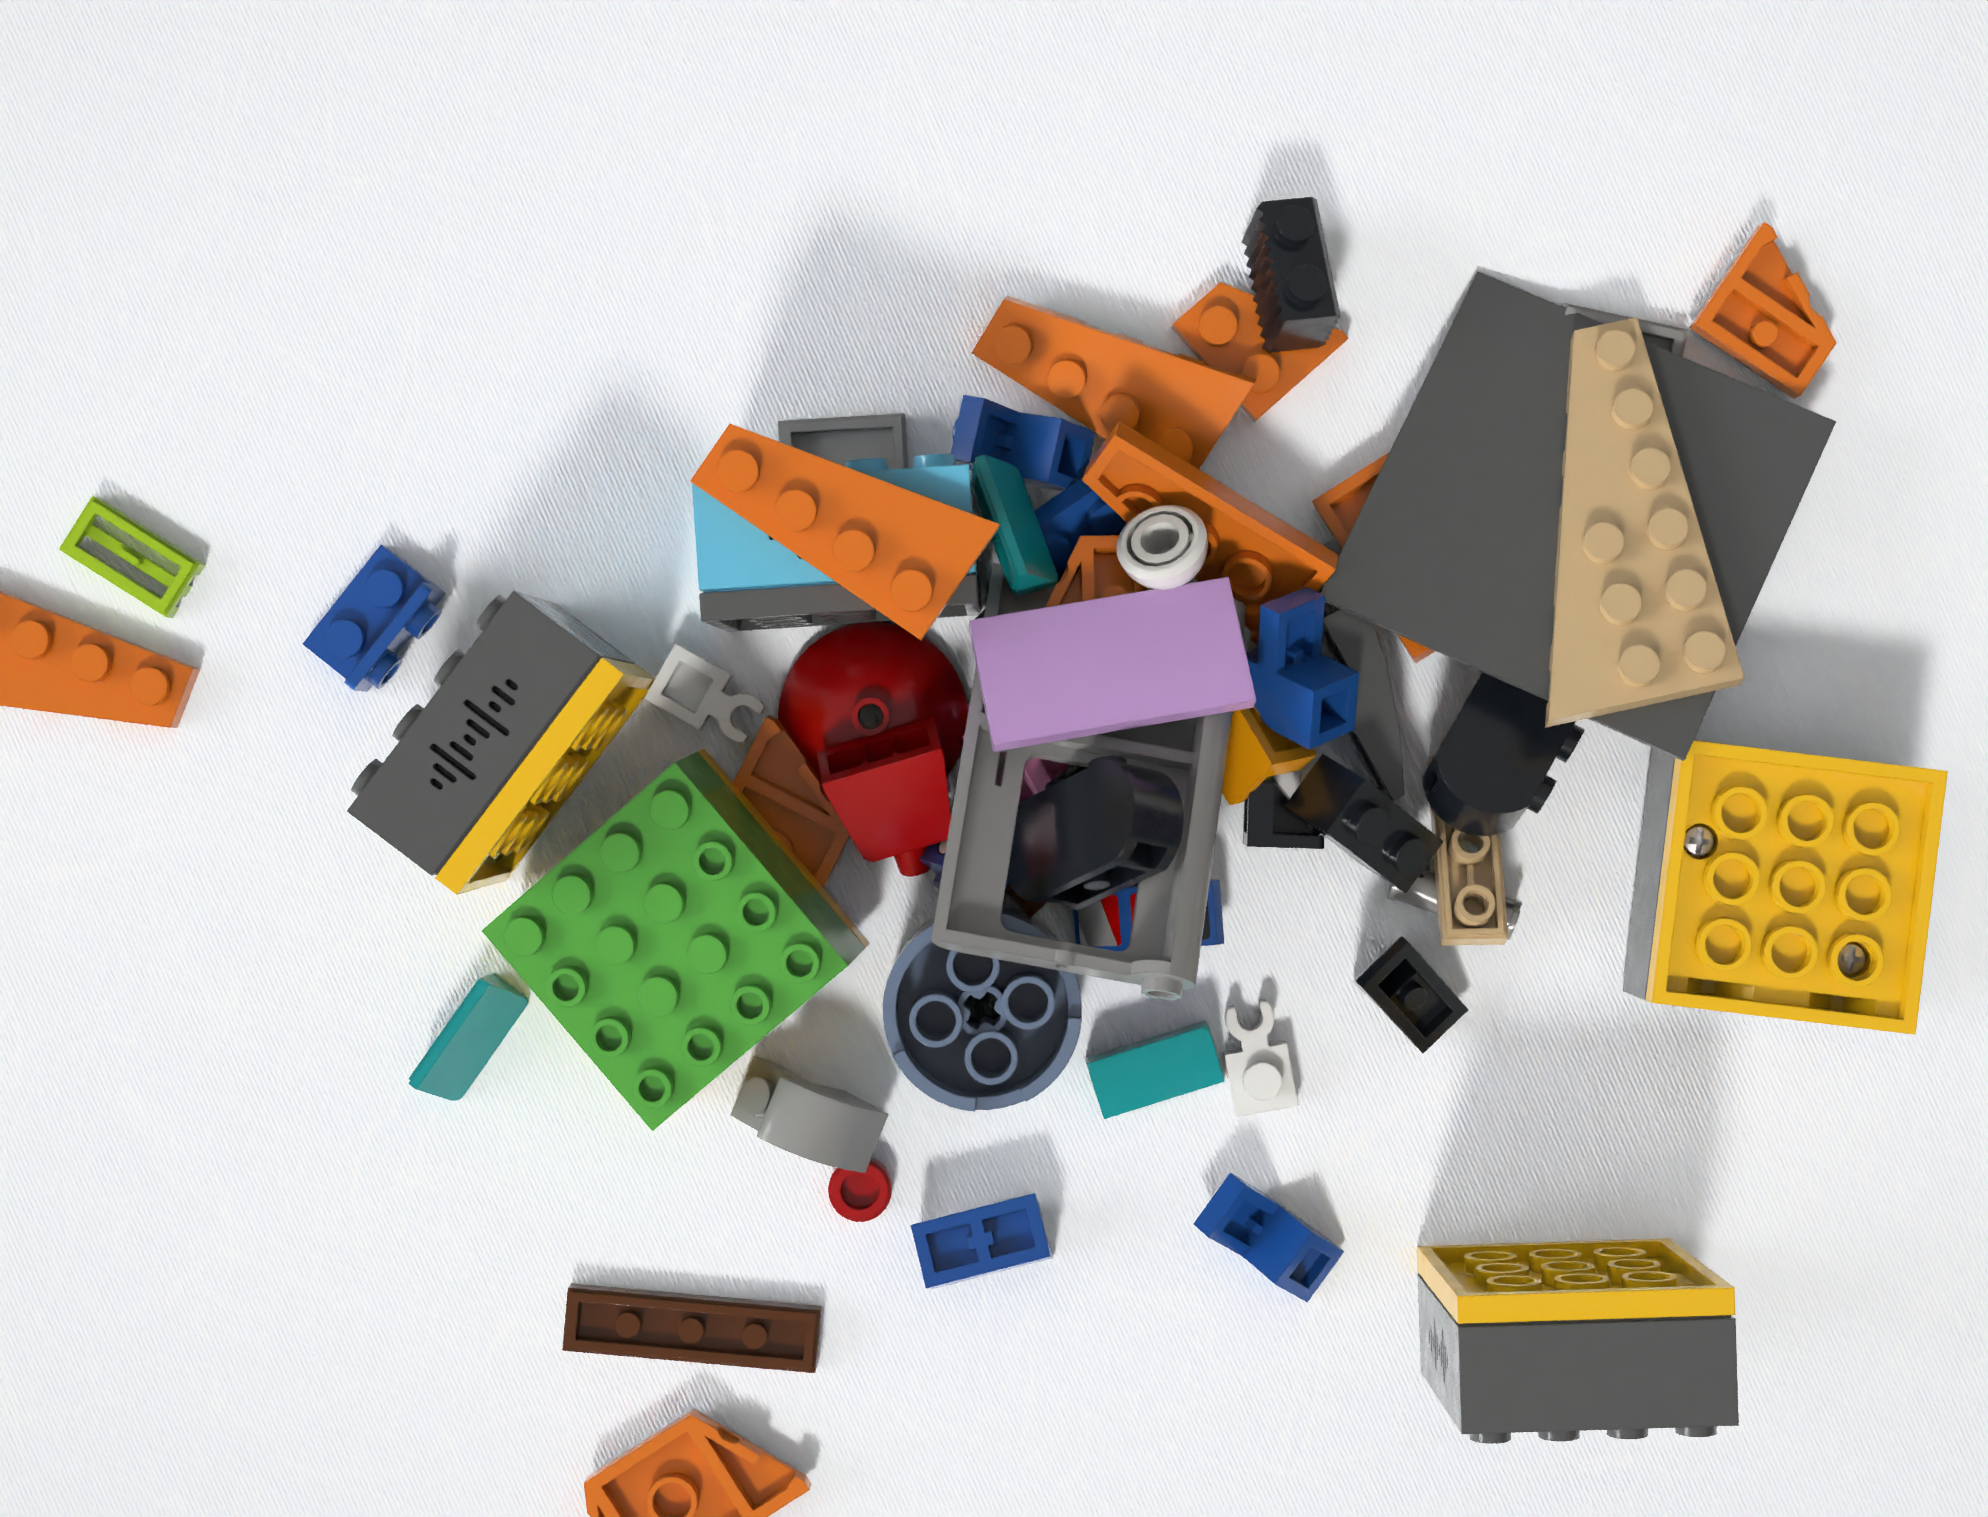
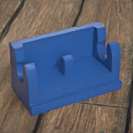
(981, 1241)

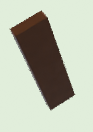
(692, 1328)

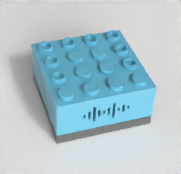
(763, 585)

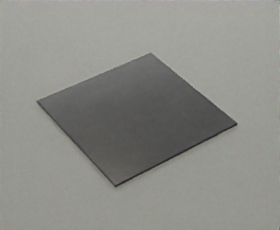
(1471, 494)

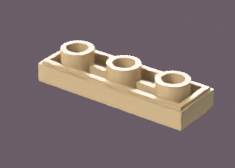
(1469, 887)

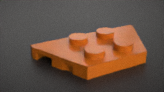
(792, 799)
(693, 1472)

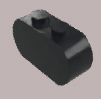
(1496, 759)
(1095, 833)

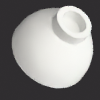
(1163, 547)

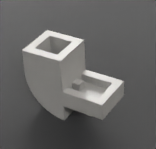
(808, 1117)

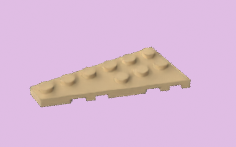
(1632, 569)

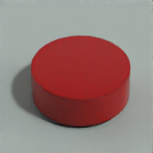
(860, 1194)

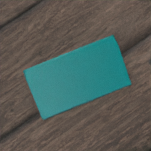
(1019, 538)
(469, 1039)
(1154, 1069)

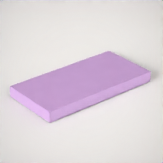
(1111, 664)

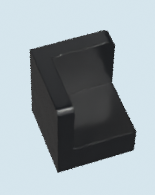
(1274, 825)

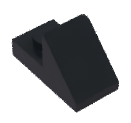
(1411, 994)

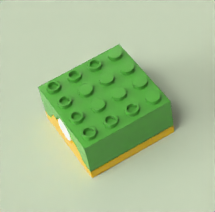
(676, 937)

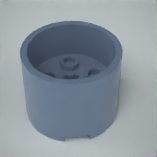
(985, 1061)

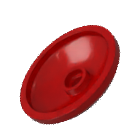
(871, 666)

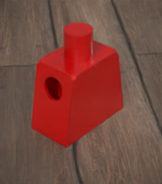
(891, 793)

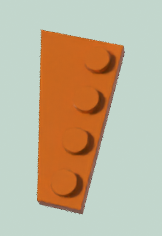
(1113, 378)
(862, 532)
(1244, 541)
(85, 672)

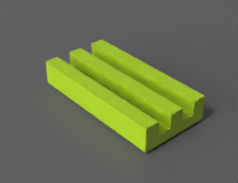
(177, 585)

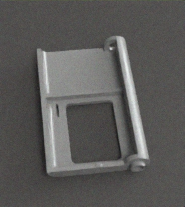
(982, 825)

